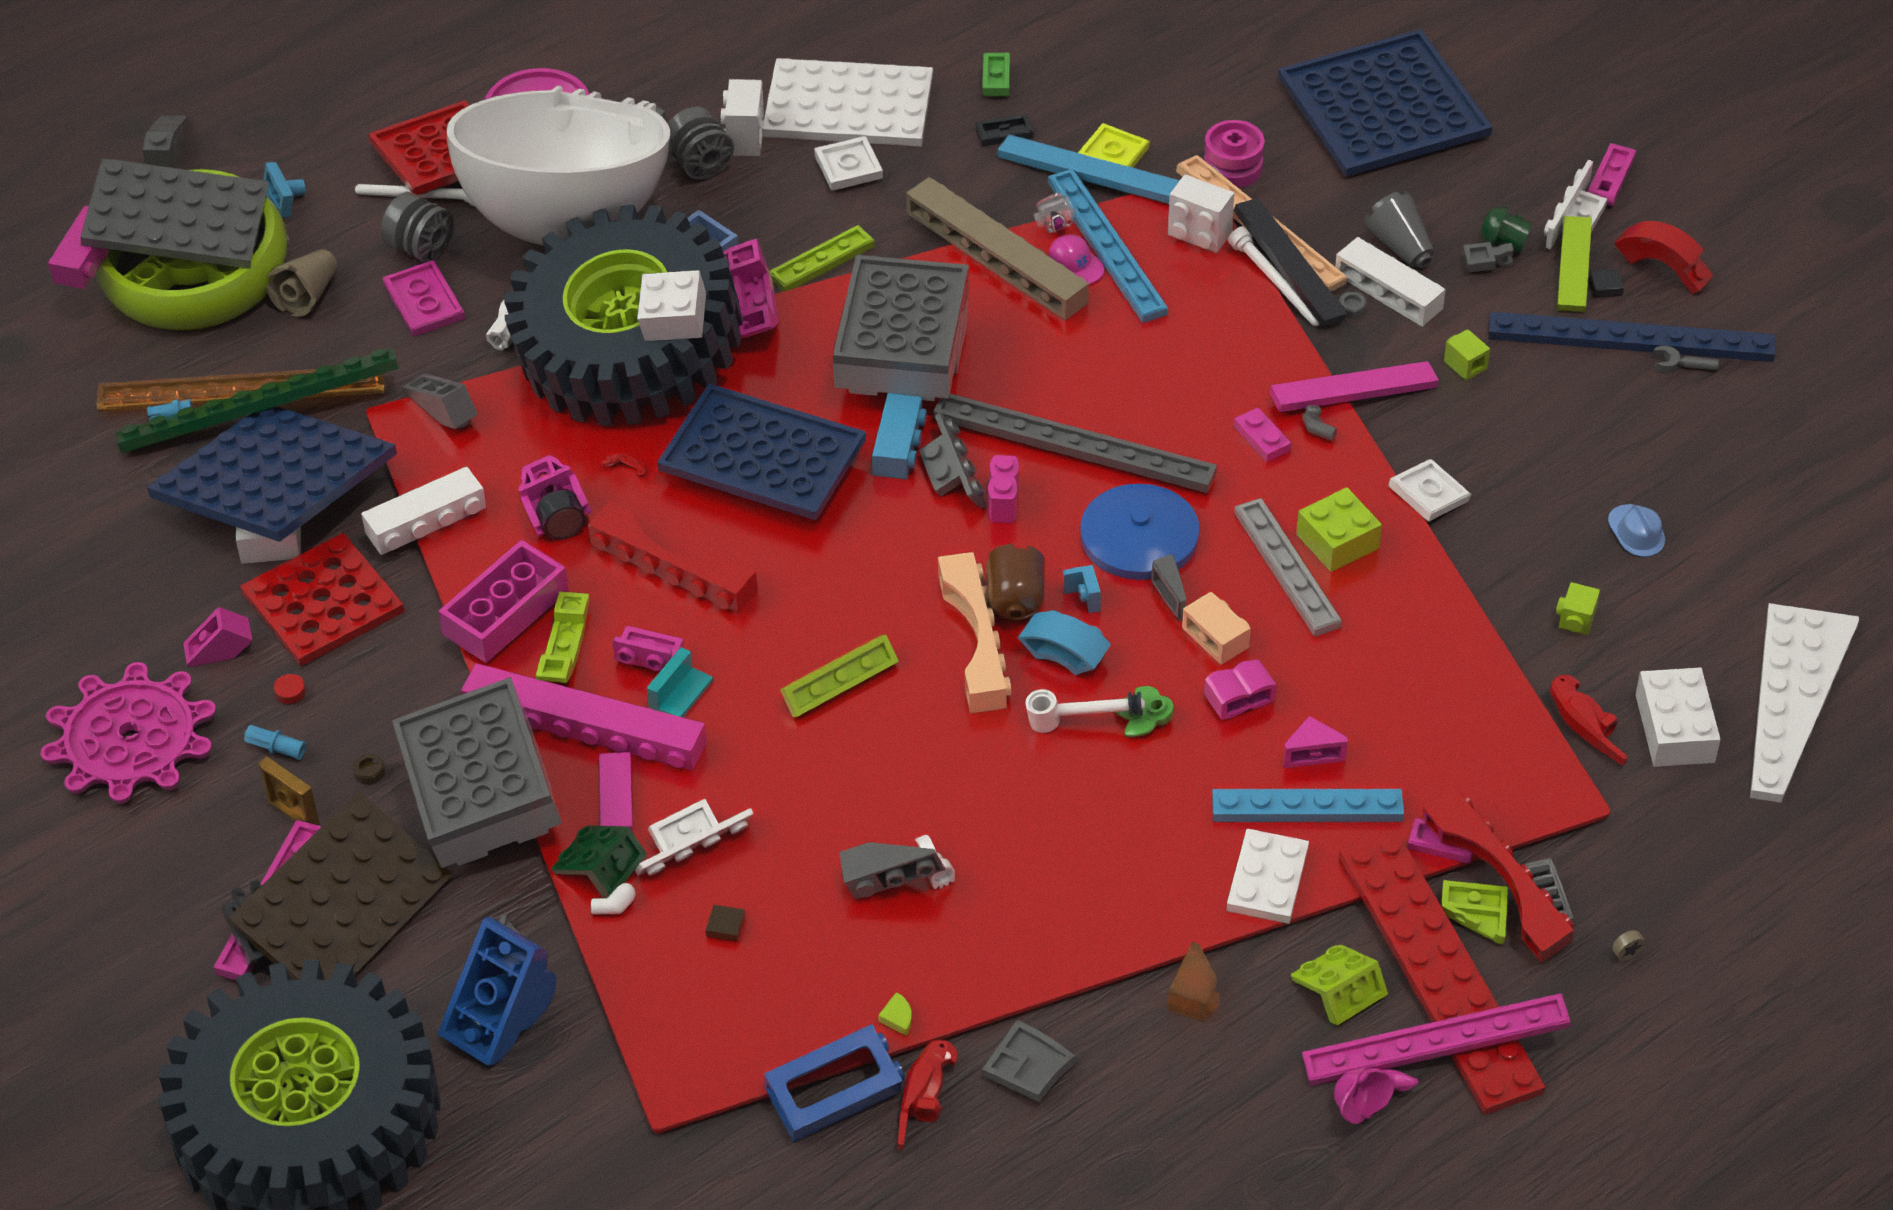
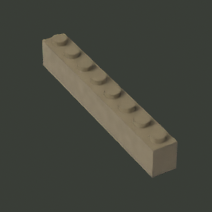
(998, 248)

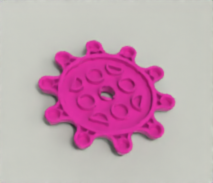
(96, 728)

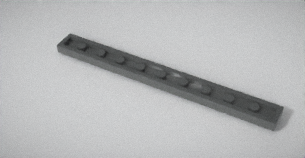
(1078, 442)

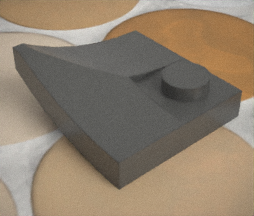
(1028, 1061)

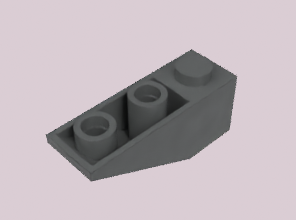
(883, 866)

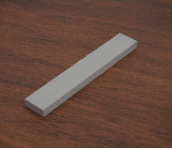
(1288, 567)

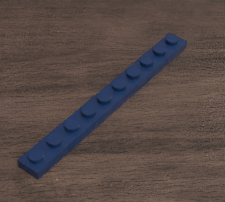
(1631, 336)

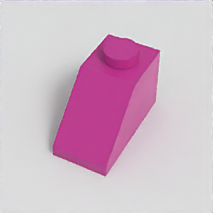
(218, 638)

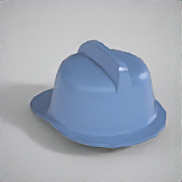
(1637, 529)

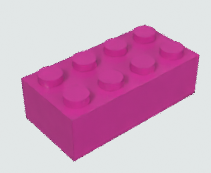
(503, 601)

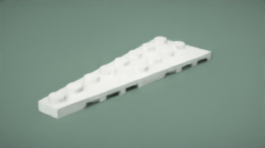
(1797, 673)

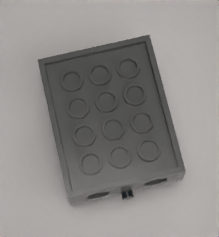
(902, 327)
(476, 773)

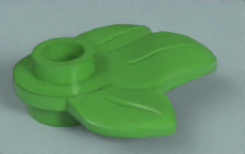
(1157, 711)

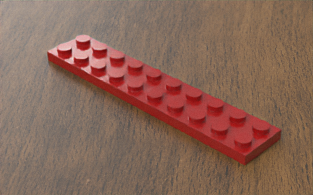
(1437, 965)

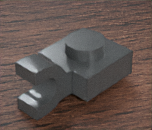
(1484, 256)

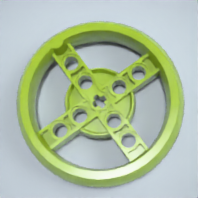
(231, 291)

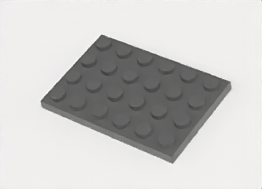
(175, 213)

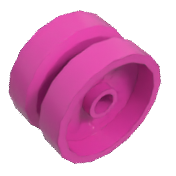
(1235, 151)

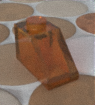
(1194, 987)

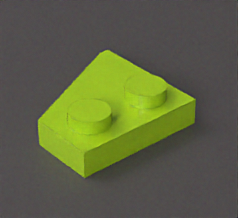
(1477, 907)

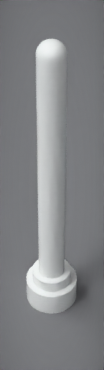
(394, 191)
(1242, 240)

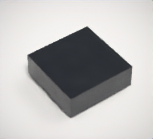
(1606, 282)

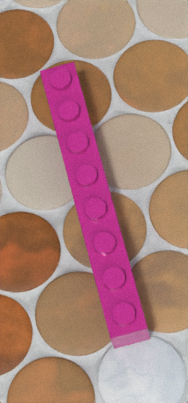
(601, 719)

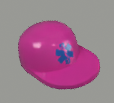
(1076, 257)

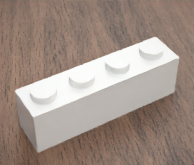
(1390, 281)
(423, 510)

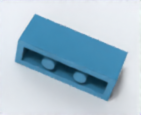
(898, 436)

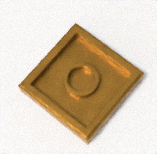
(288, 792)

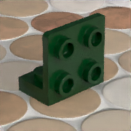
(603, 854)

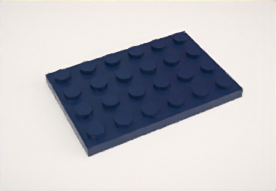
(762, 451)

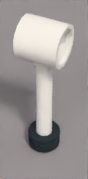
(1045, 711)

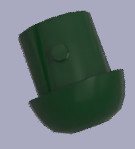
(1505, 228)

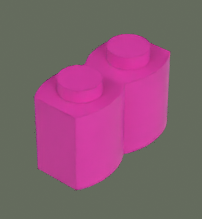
(1003, 489)
(1239, 689)

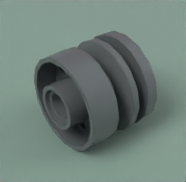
(699, 143)
(417, 227)

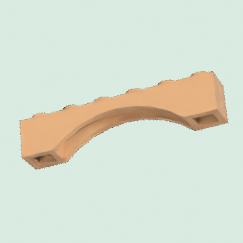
(961, 586)

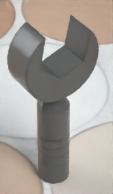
(1674, 360)

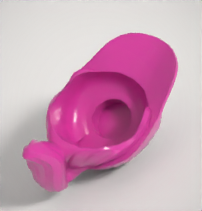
(1368, 1091)

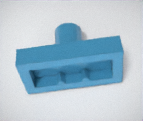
(280, 190)

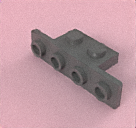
(948, 464)

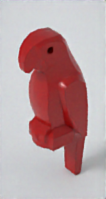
(1585, 716)
(925, 1085)

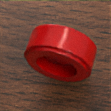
(289, 689)

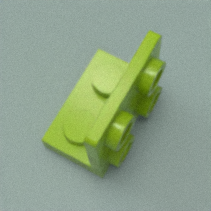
(1344, 980)

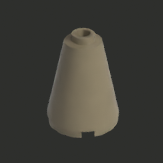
(301, 281)

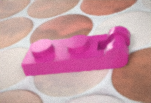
(1612, 172)

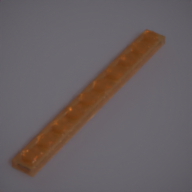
(202, 389)

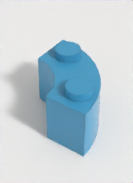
(1064, 640)

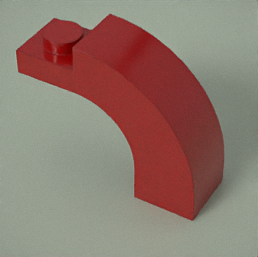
(1668, 245)

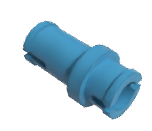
(168, 409)

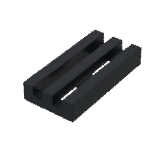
(997, 130)

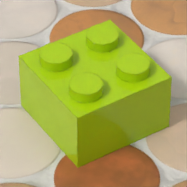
(1339, 529)

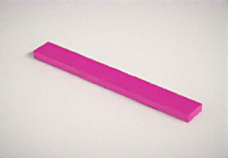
(1438, 1038)

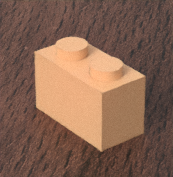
(1216, 627)

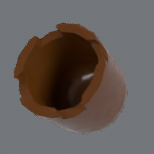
(1015, 581)

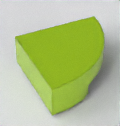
(897, 1014)

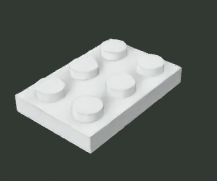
(1267, 876)

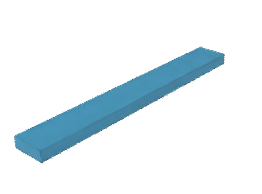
(1087, 168)
(1109, 247)

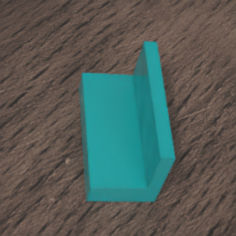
(677, 685)

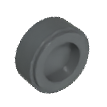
(1353, 304)

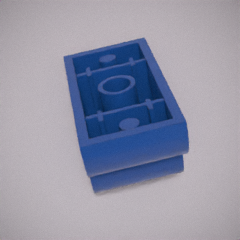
(497, 993)

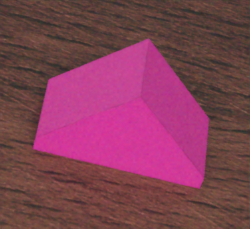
(1314, 744)

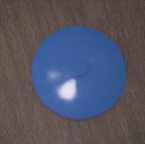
(1137, 525)

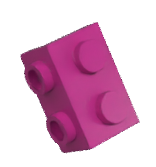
(645, 648)

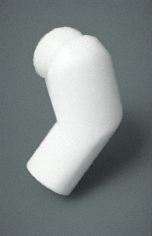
(616, 902)

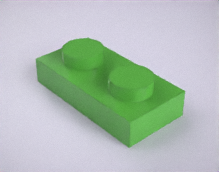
(996, 74)

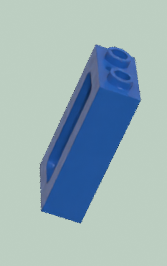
(841, 1105)

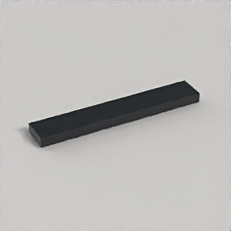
(1290, 262)

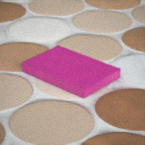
(423, 298)

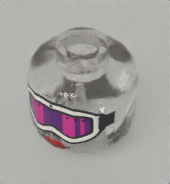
(1054, 212)

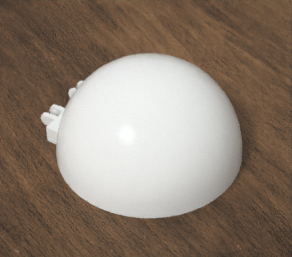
(556, 157)

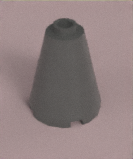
(1401, 229)

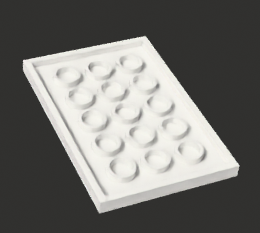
(848, 102)

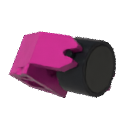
(553, 498)

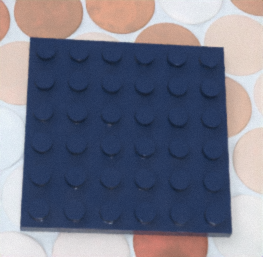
(1384, 102)
(272, 472)

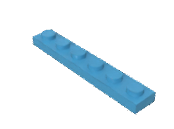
(1307, 805)

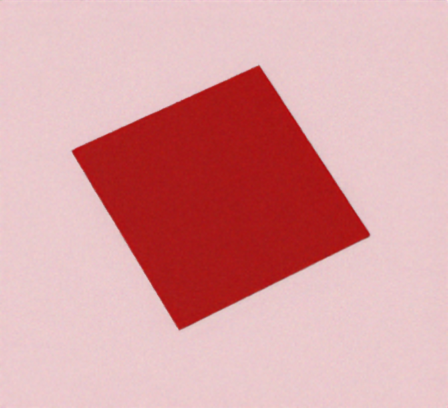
(1067, 844)

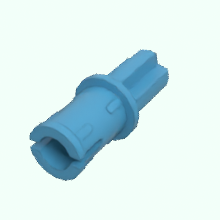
(275, 742)

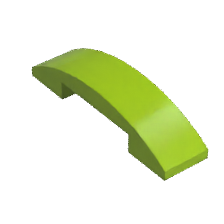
(565, 638)

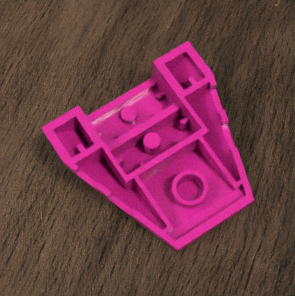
(753, 288)

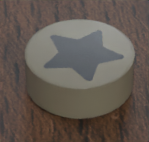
(1628, 945)

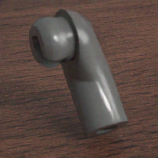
(1314, 423)

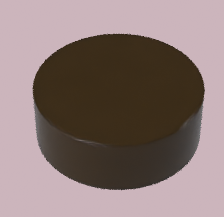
(369, 769)

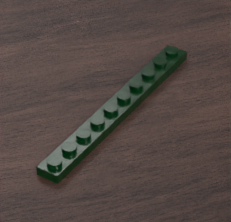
(247, 402)

